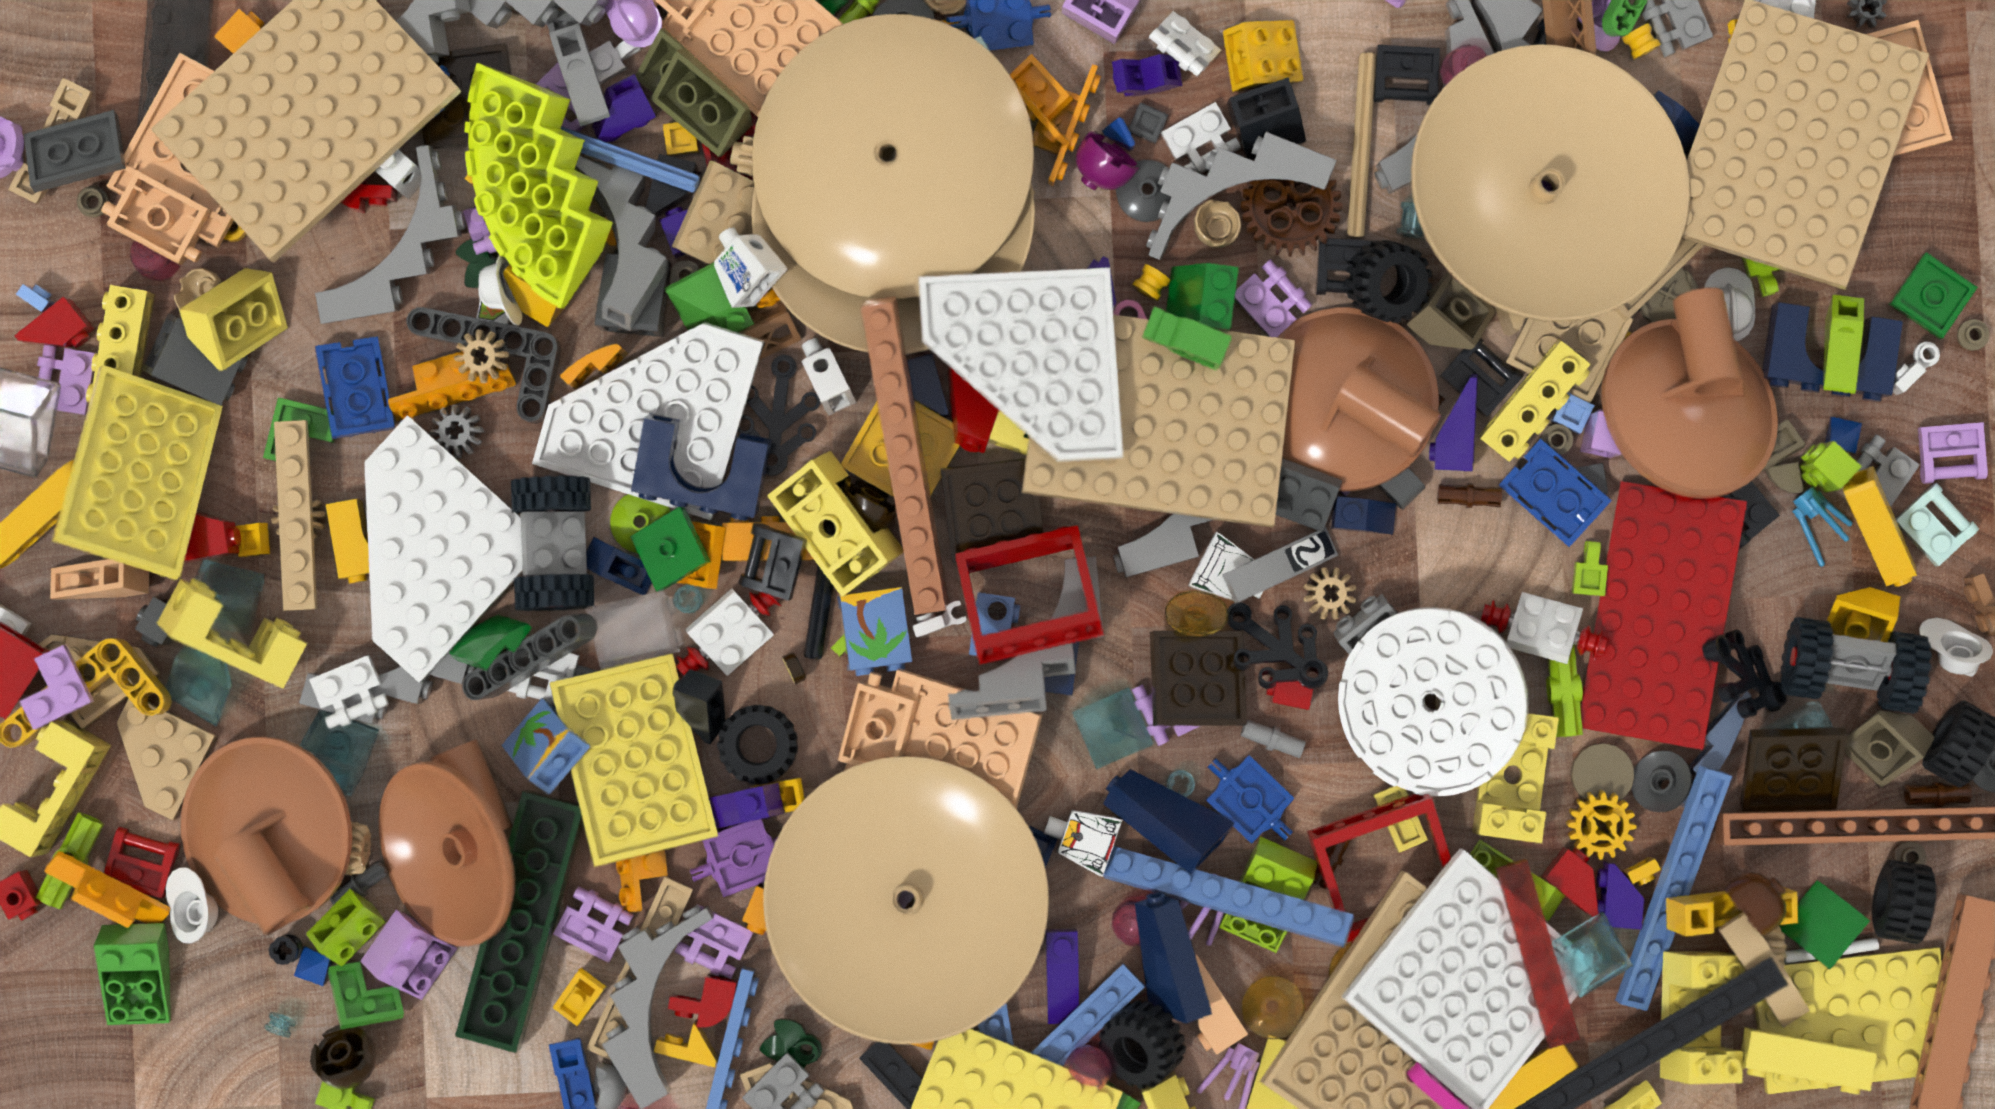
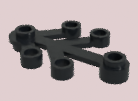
(778, 420)
(1279, 650)
(1770, 693)

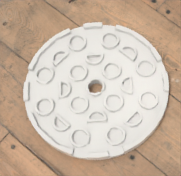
(1460, 663)

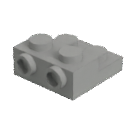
(1352, 629)

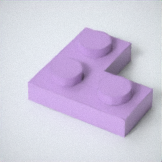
(64, 692)

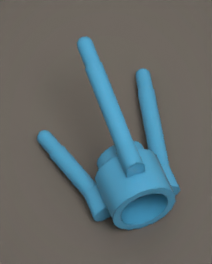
(1814, 503)

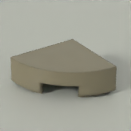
(1786, 477)

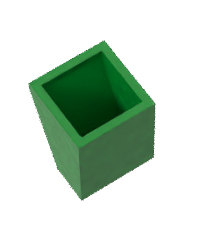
(1203, 294)

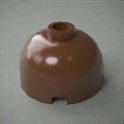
(1759, 900)

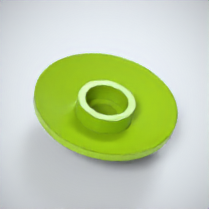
(624, 515)

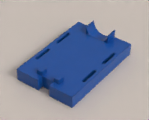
(354, 388)
(1555, 492)

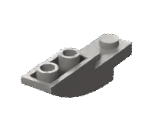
(578, 69)

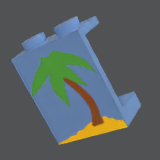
(875, 630)
(544, 747)

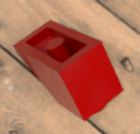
(58, 326)
(1574, 879)

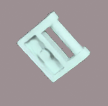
(1929, 532)

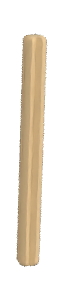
(1361, 145)

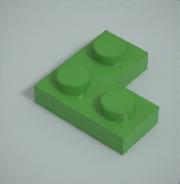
(293, 411)
(360, 1006)

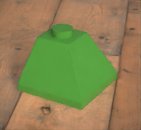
(703, 299)

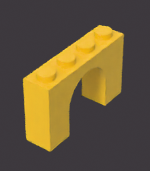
(349, 539)

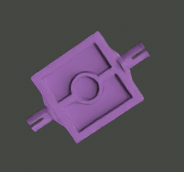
(737, 857)

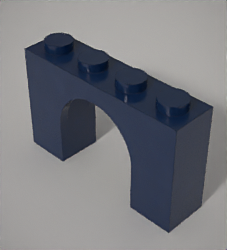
(1788, 361)
(658, 477)

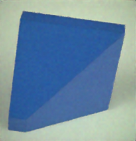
(1120, 134)
(1844, 433)
(313, 966)

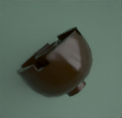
(870, 504)
(344, 1057)

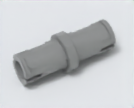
(1273, 738)

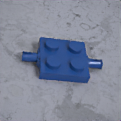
(1000, 22)
(1250, 799)

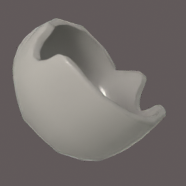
(609, 1086)

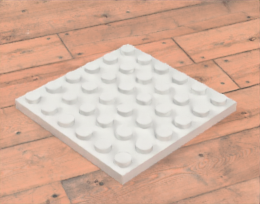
(1456, 985)

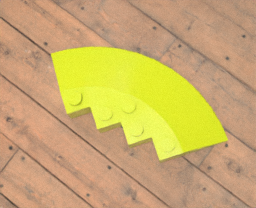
(529, 183)

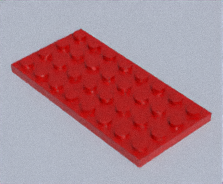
(1662, 601)

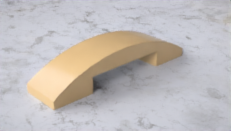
(68, 105)
(1753, 949)

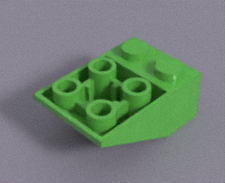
(134, 973)

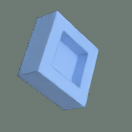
(36, 296)
(1573, 414)

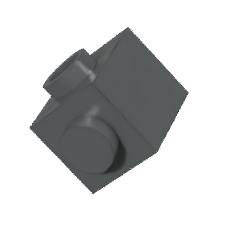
(147, 623)

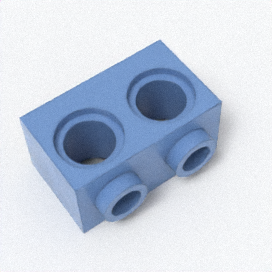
(989, 625)

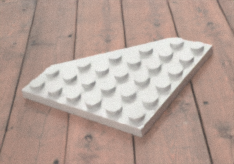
(1035, 351)
(691, 378)
(434, 548)

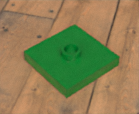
(1933, 295)
(670, 549)

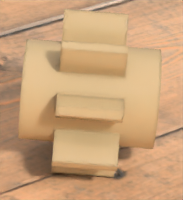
(742, 156)

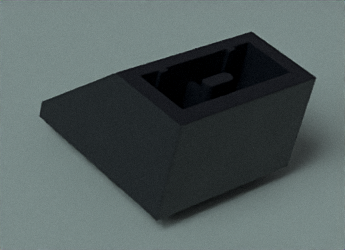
(1264, 110)

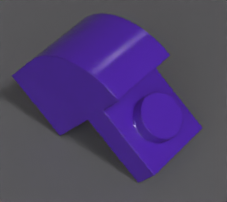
(1146, 75)

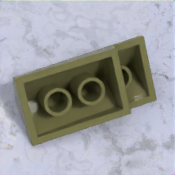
(693, 94)

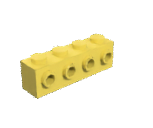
(123, 331)
(1534, 400)
(1807, 1059)

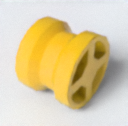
(1641, 41)
(1151, 282)

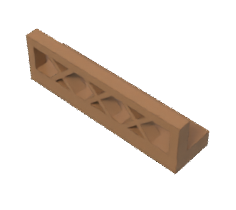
(1561, 24)
(765, 323)

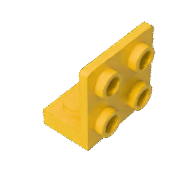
(1262, 53)

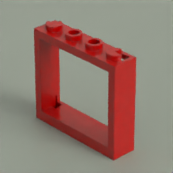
(1037, 635)
(1365, 823)

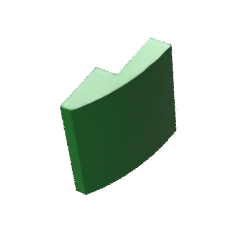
(487, 640)
(1825, 924)

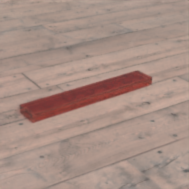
(1537, 953)

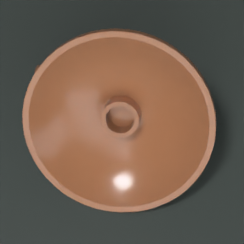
(1357, 397)
(1690, 401)
(266, 831)
(449, 846)

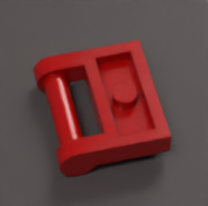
(139, 873)

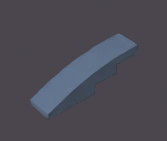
(1719, 738)

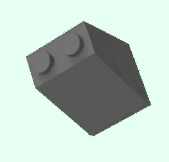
(652, 318)
(185, 366)

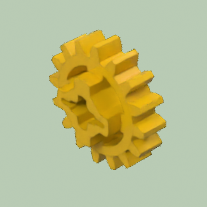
(1592, 833)

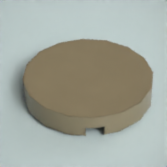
(1602, 768)

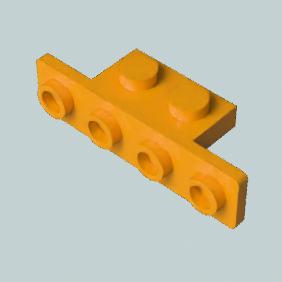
(1041, 95)
(1066, 122)
(442, 385)
(635, 869)
(105, 893)

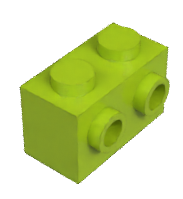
(1827, 466)
(345, 927)

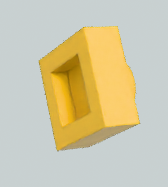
(679, 140)
(254, 540)
(1642, 871)

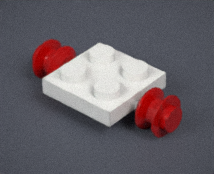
(1544, 628)
(728, 632)

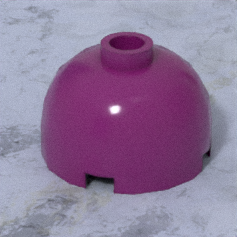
(1103, 163)

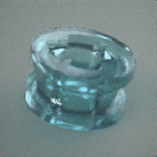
(678, 599)
(1190, 785)
(280, 1024)

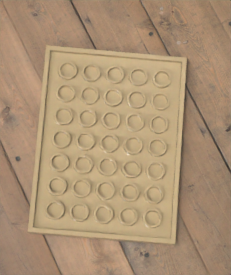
(304, 115)
(1798, 142)
(1189, 433)
(1334, 1051)

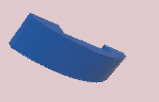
(573, 1074)

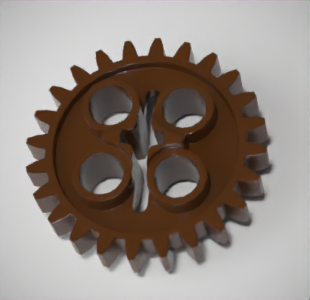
(1298, 231)

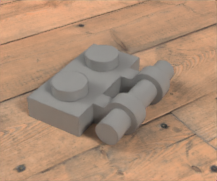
(1686, 20)
(1893, 469)
(780, 1083)

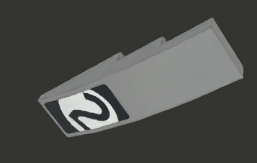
(1280, 565)

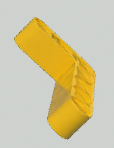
(33, 516)
(104, 669)

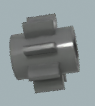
(1866, 17)

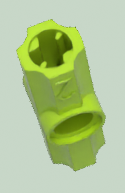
(1565, 695)
(79, 842)

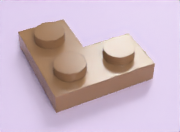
(1979, 593)

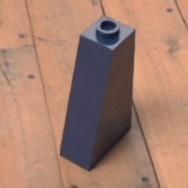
(1167, 819)
(1169, 959)

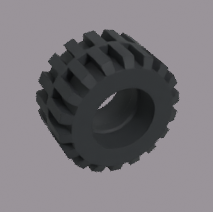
(1410, 285)
(730, 739)
(1961, 744)
(1904, 901)
(1142, 1044)

